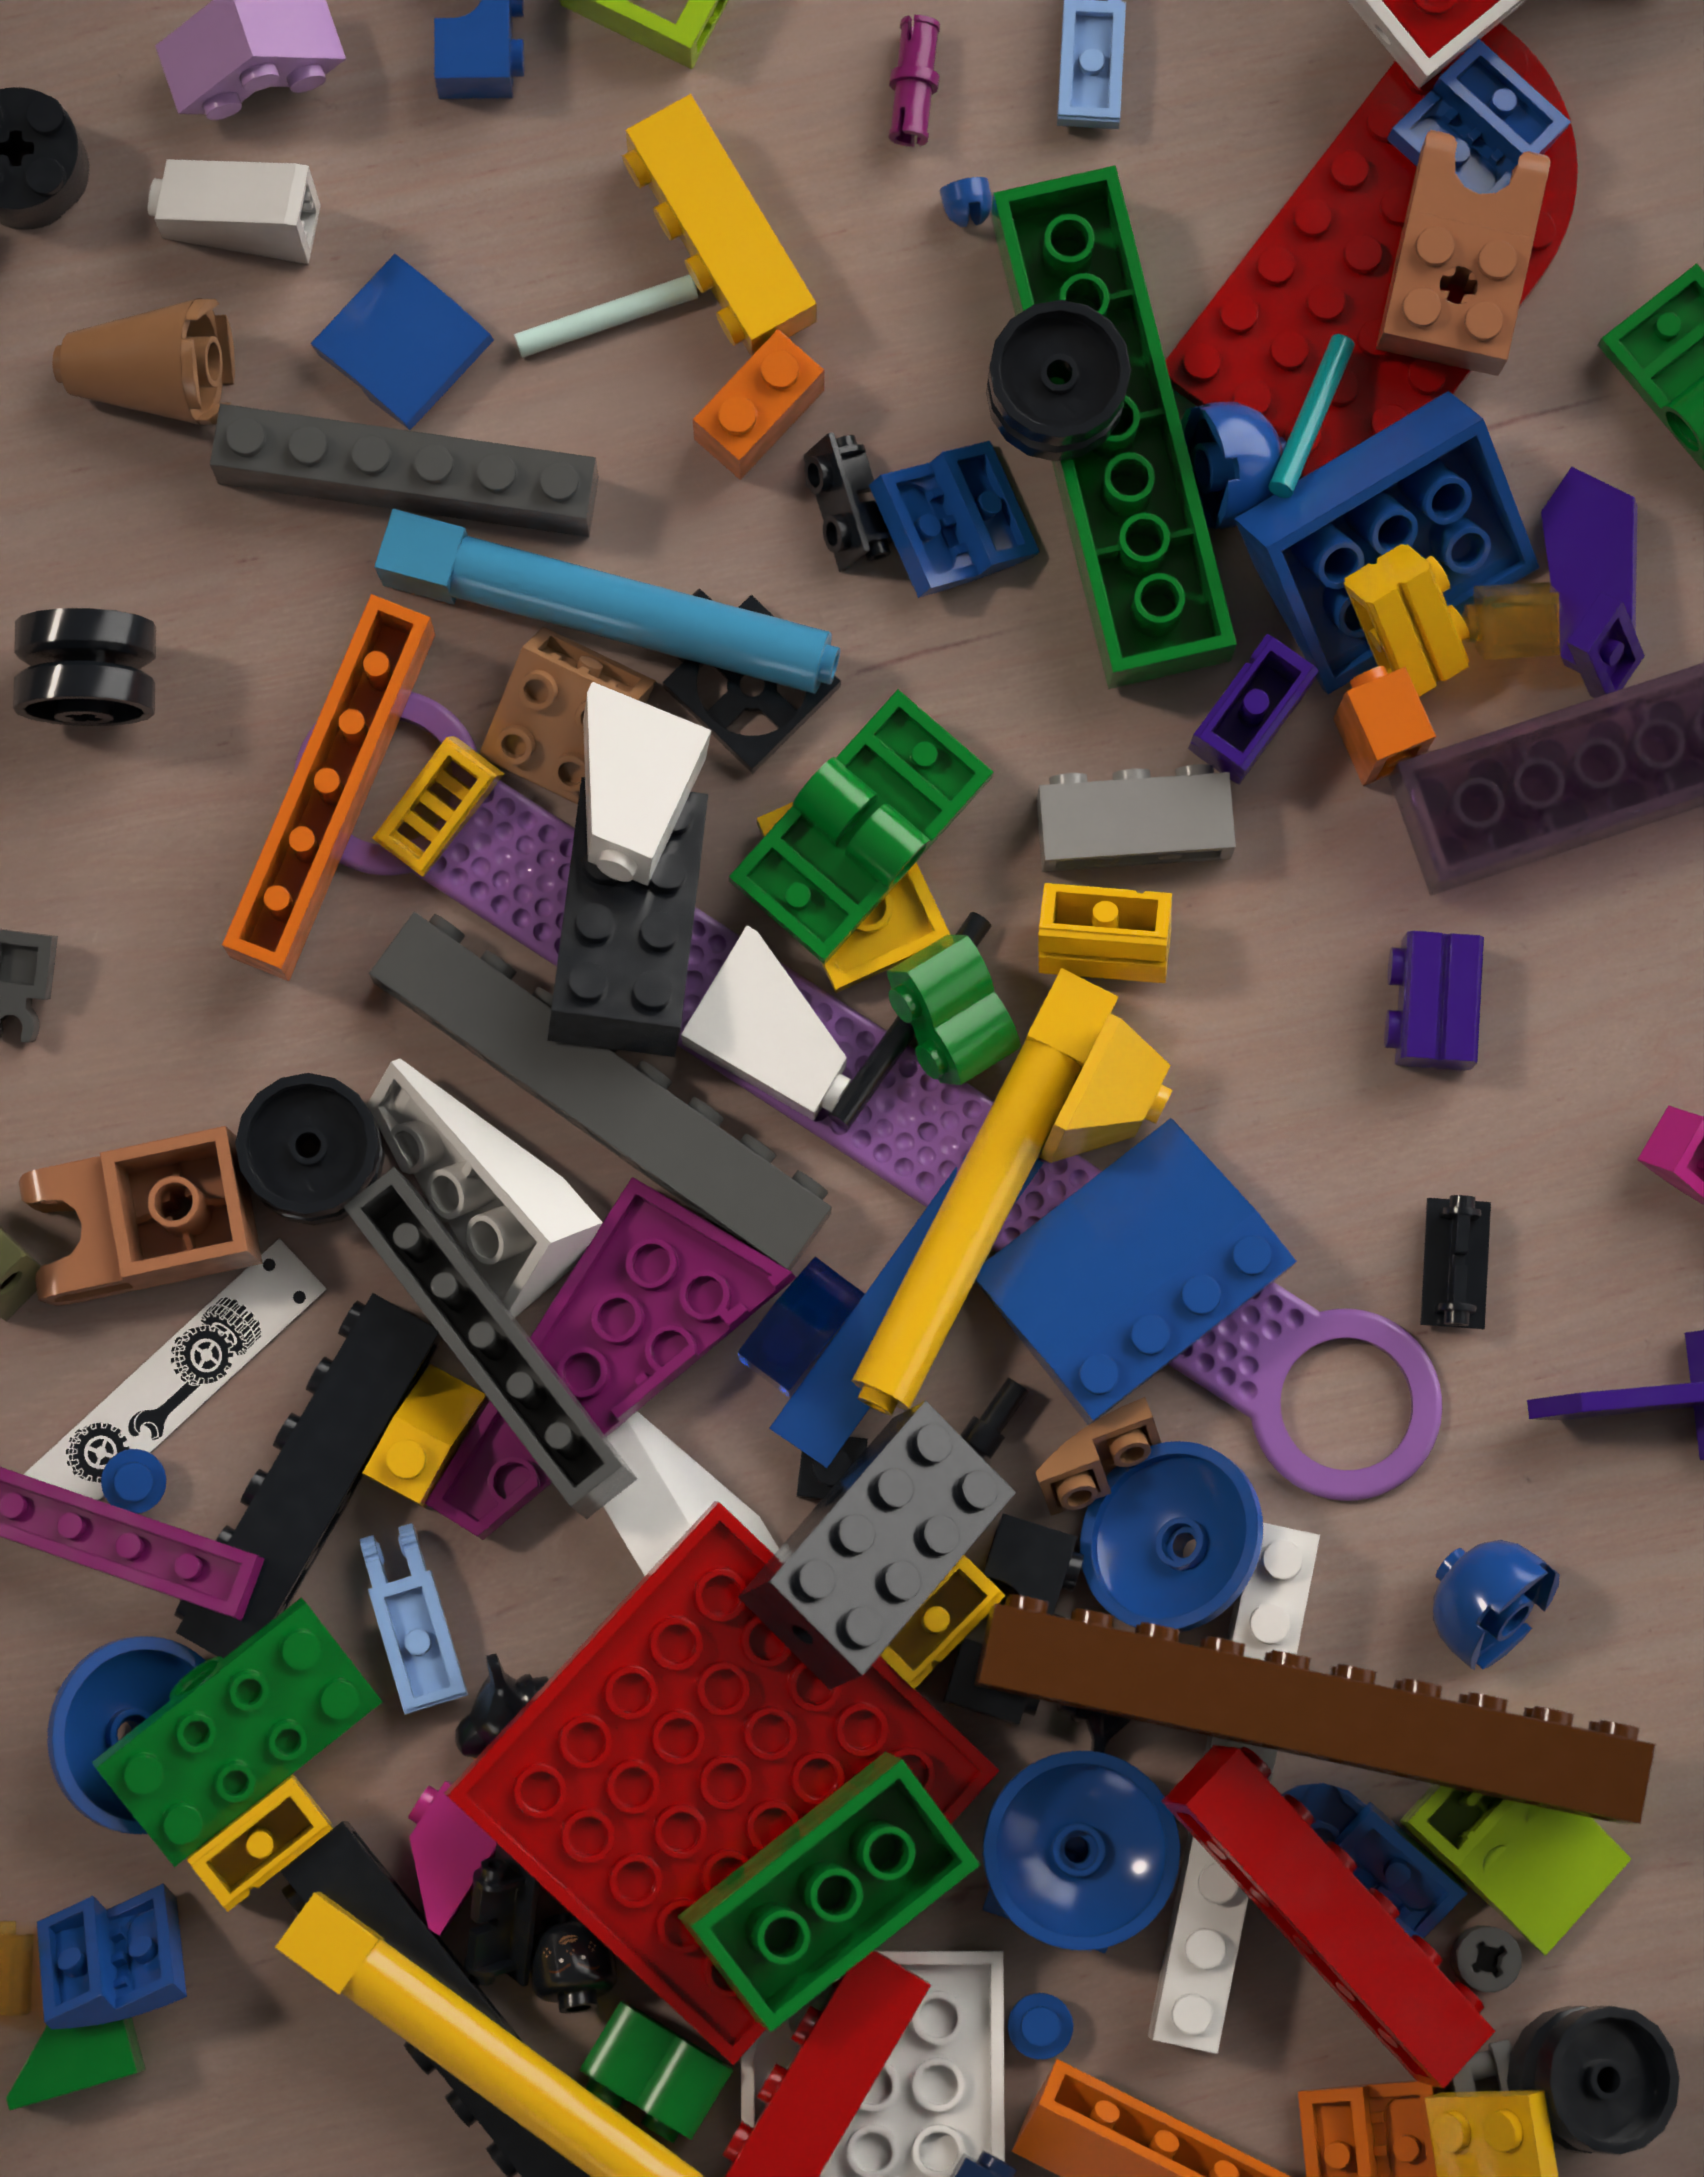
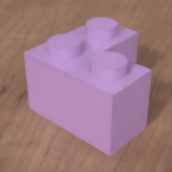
(245, 48)

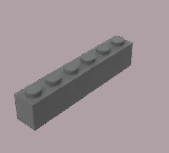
(404, 470)
(490, 1343)

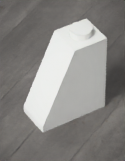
(238, 207)
(635, 780)
(767, 1031)

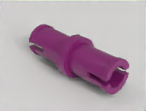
(914, 80)

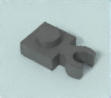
(25, 974)

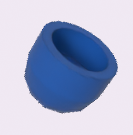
(966, 198)

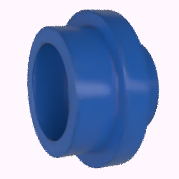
(133, 1480)
(1040, 2026)

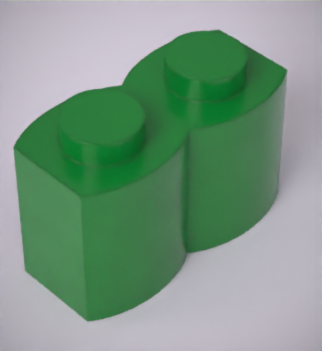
(952, 1009)
(654, 2071)

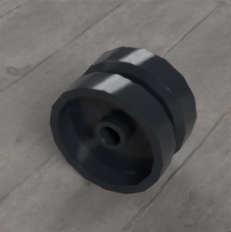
(1063, 343)
(84, 667)
(285, 1118)
(1603, 2077)

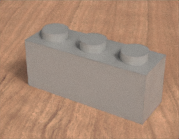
(1135, 819)

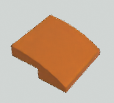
(1367, 2130)

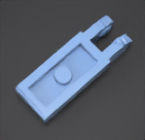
(1091, 63)
(413, 1627)

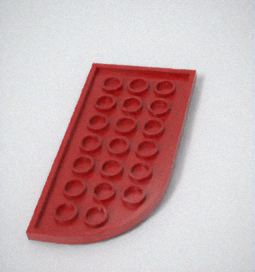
(1329, 272)

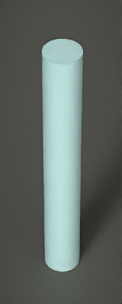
(606, 315)

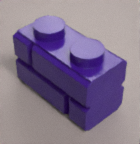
(1253, 709)
(1436, 1000)

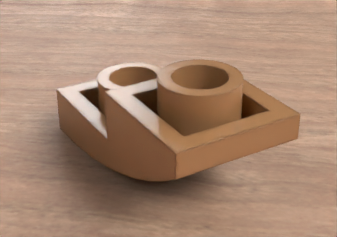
(1077, 1469)

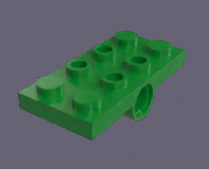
(1663, 357)
(860, 826)
(236, 1731)

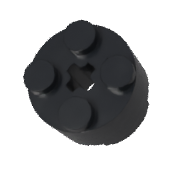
(54, 170)

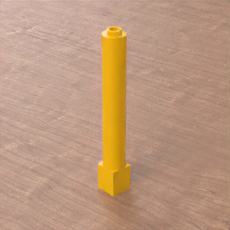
(982, 1193)
(471, 2045)

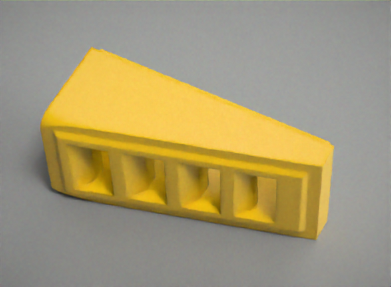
(435, 770)

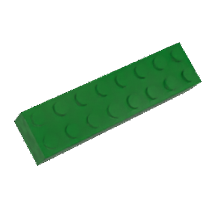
(1136, 495)

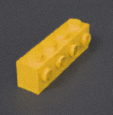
(719, 225)

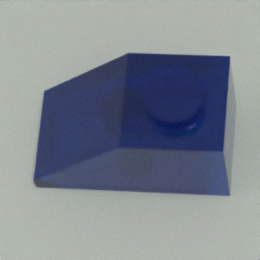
(800, 1326)

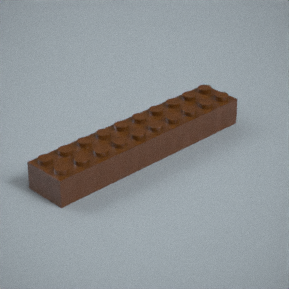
(1316, 1714)

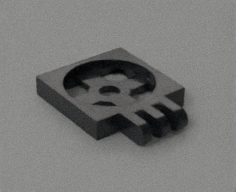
(749, 750)

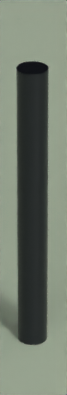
(890, 1047)

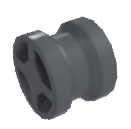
(1469, 1955)

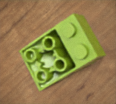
(1520, 1858)

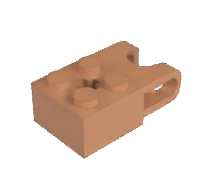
(1465, 242)
(127, 1218)

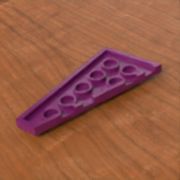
(623, 1327)

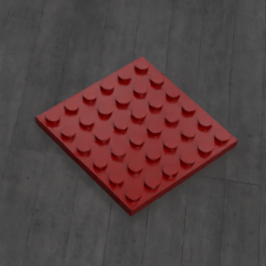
(682, 1755)

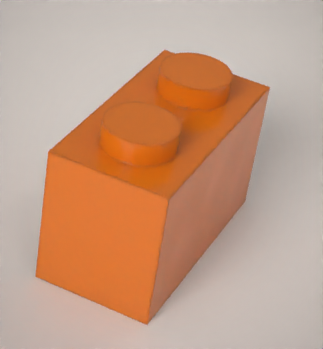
(759, 404)
(1382, 722)

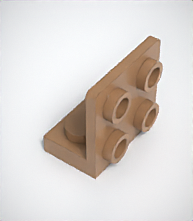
(543, 709)

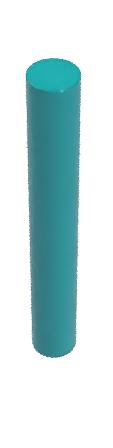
(1311, 416)

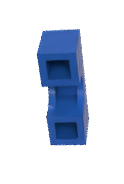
(478, 52)

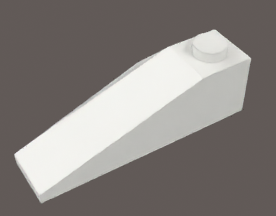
(491, 1194)
(667, 1495)

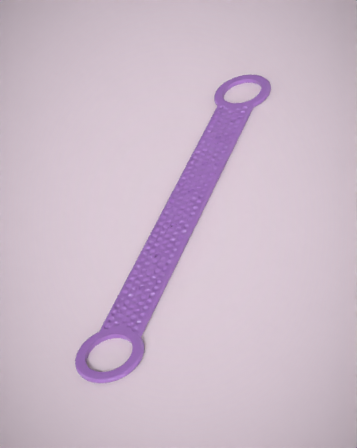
(914, 1130)

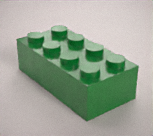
(829, 1890)

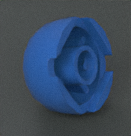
(1231, 458)
(1488, 1598)

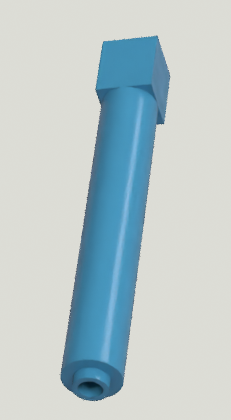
(449, 565)

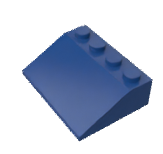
(1414, 484)
(1133, 1270)

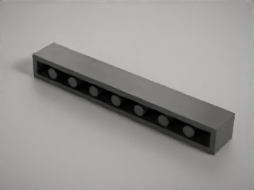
(602, 1093)

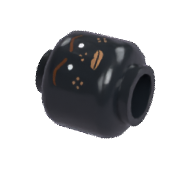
(570, 1965)

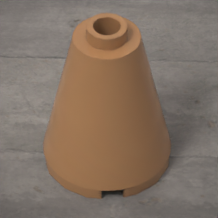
(153, 361)

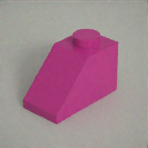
(445, 1854)

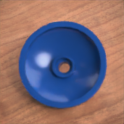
(1140, 1531)
(105, 1689)
(1128, 1857)

